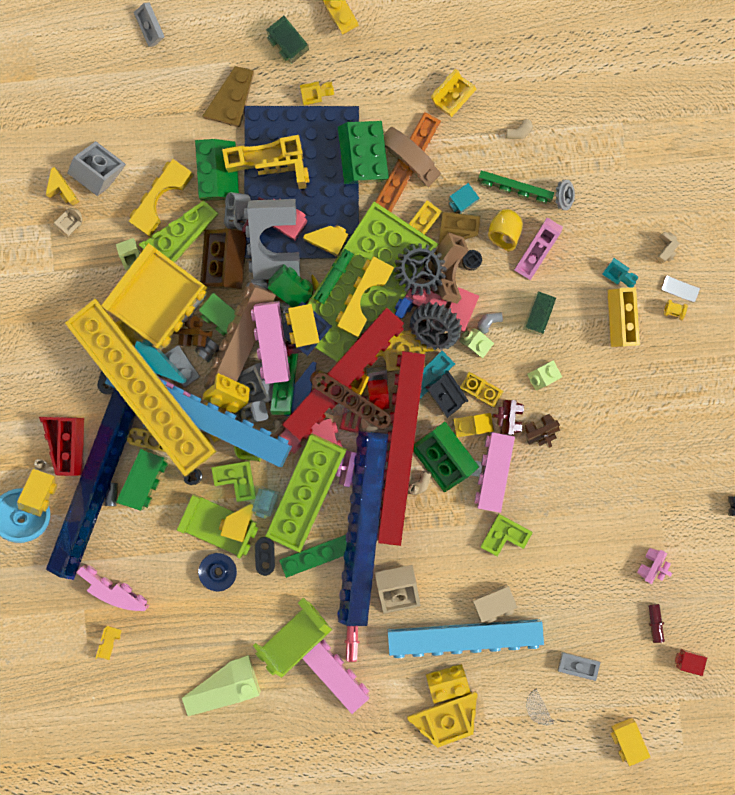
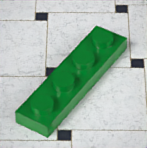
(524, 190)
(283, 391)
(314, 556)

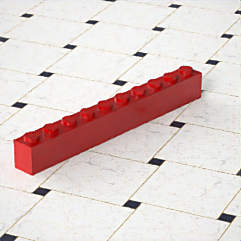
(401, 447)

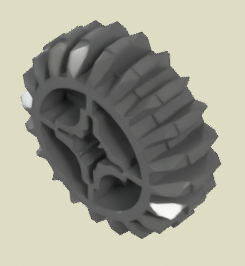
(425, 274)
(433, 330)

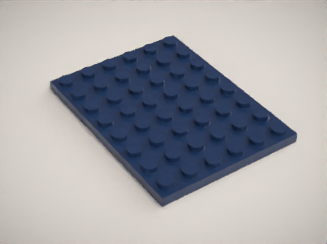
(326, 198)

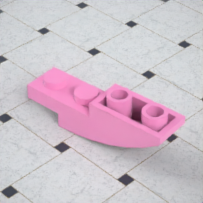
(118, 596)

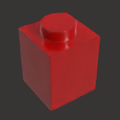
(379, 393)
(691, 662)

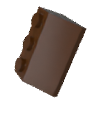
(223, 259)

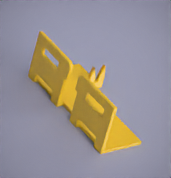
(106, 648)

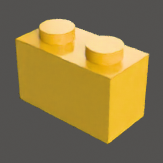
(303, 325)
(37, 492)
(630, 742)

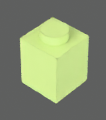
(128, 252)

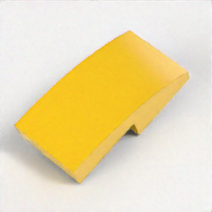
(481, 389)

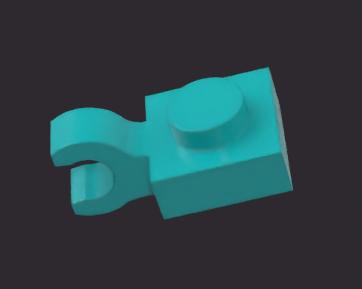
(618, 272)

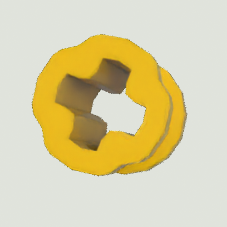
(675, 309)

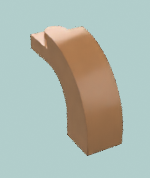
(412, 155)
(453, 250)

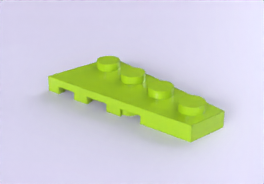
(181, 233)

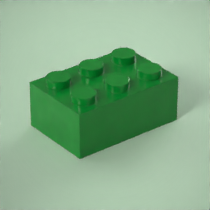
(363, 152)

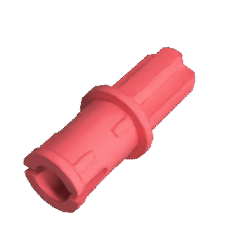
(351, 643)

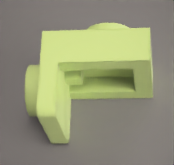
(476, 341)
(544, 375)

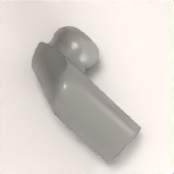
(487, 320)

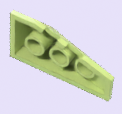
(225, 687)

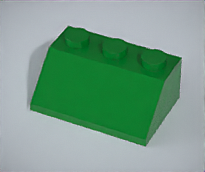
(212, 176)
(445, 457)
(142, 479)

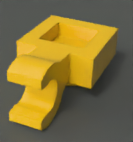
(313, 93)

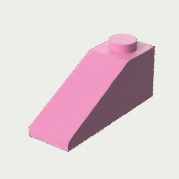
(538, 248)

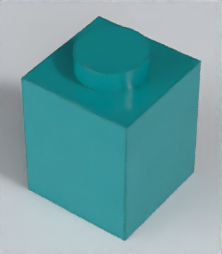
(463, 199)

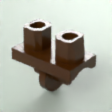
(199, 336)
(544, 434)

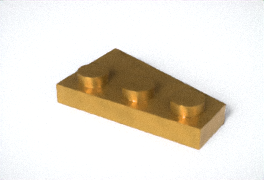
(231, 98)

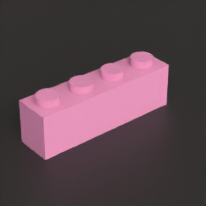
(271, 342)
(495, 472)
(336, 676)

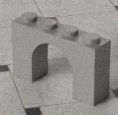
(260, 216)

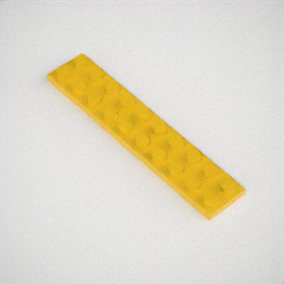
(140, 387)

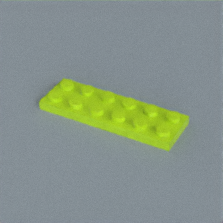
(305, 492)

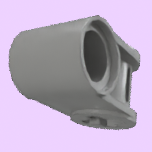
(234, 210)

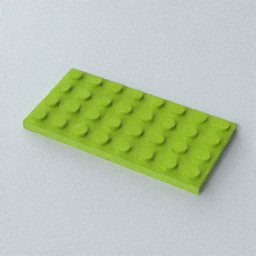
(380, 236)

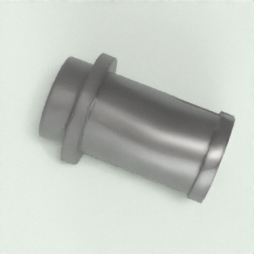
(111, 496)

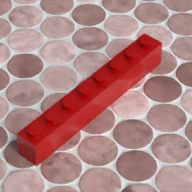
(347, 369)

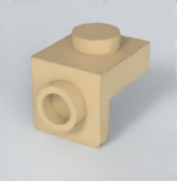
(668, 252)

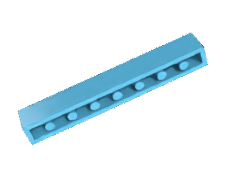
(465, 637)

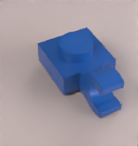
(403, 306)

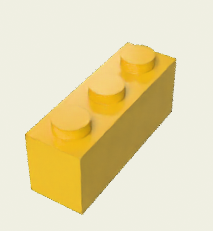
(623, 317)

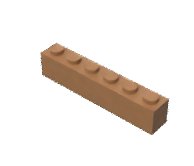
(239, 337)

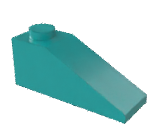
(158, 361)

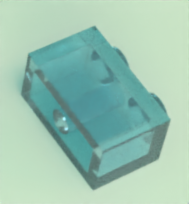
(265, 502)

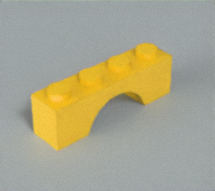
(245, 157)
(173, 178)
(375, 274)

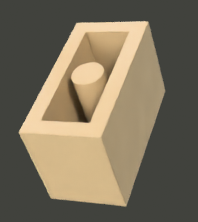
(494, 604)

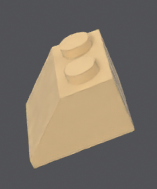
(397, 589)

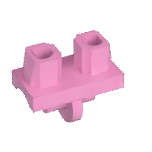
(346, 468)
(650, 573)

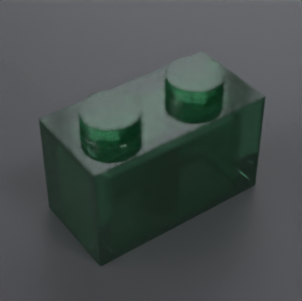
(287, 39)
(539, 313)

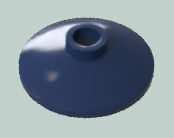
(210, 578)

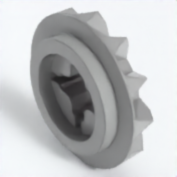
(565, 194)

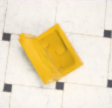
(292, 165)

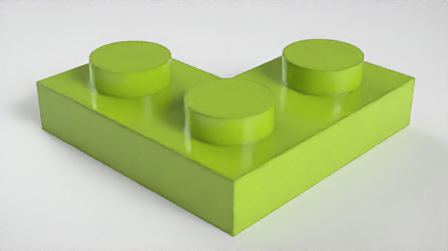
(240, 475)
(503, 530)

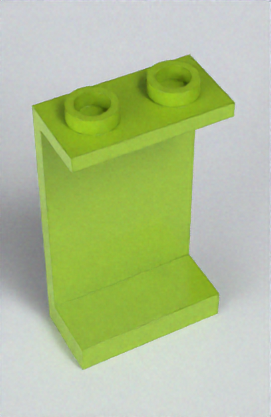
(203, 521)
(293, 640)

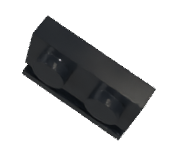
(446, 394)

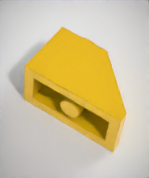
(328, 239)
(237, 523)

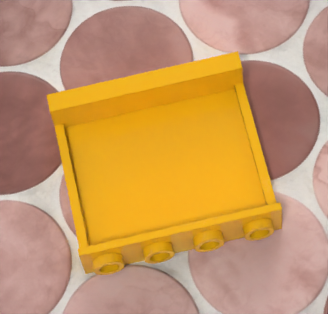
(155, 296)

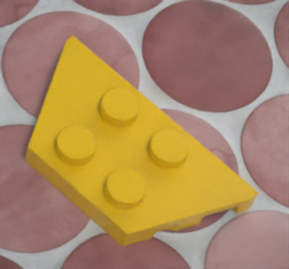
(447, 720)

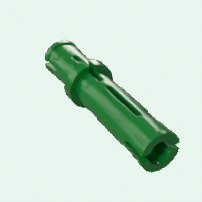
(334, 275)

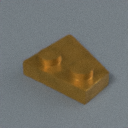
(459, 224)

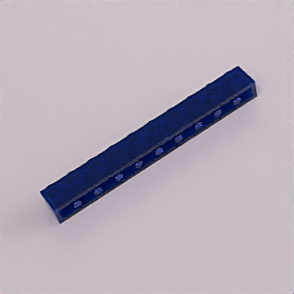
(92, 488)
(362, 528)

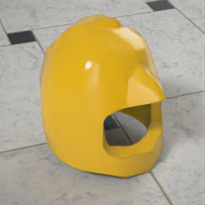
(505, 223)

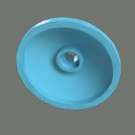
(10, 514)

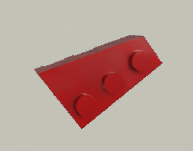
(65, 443)

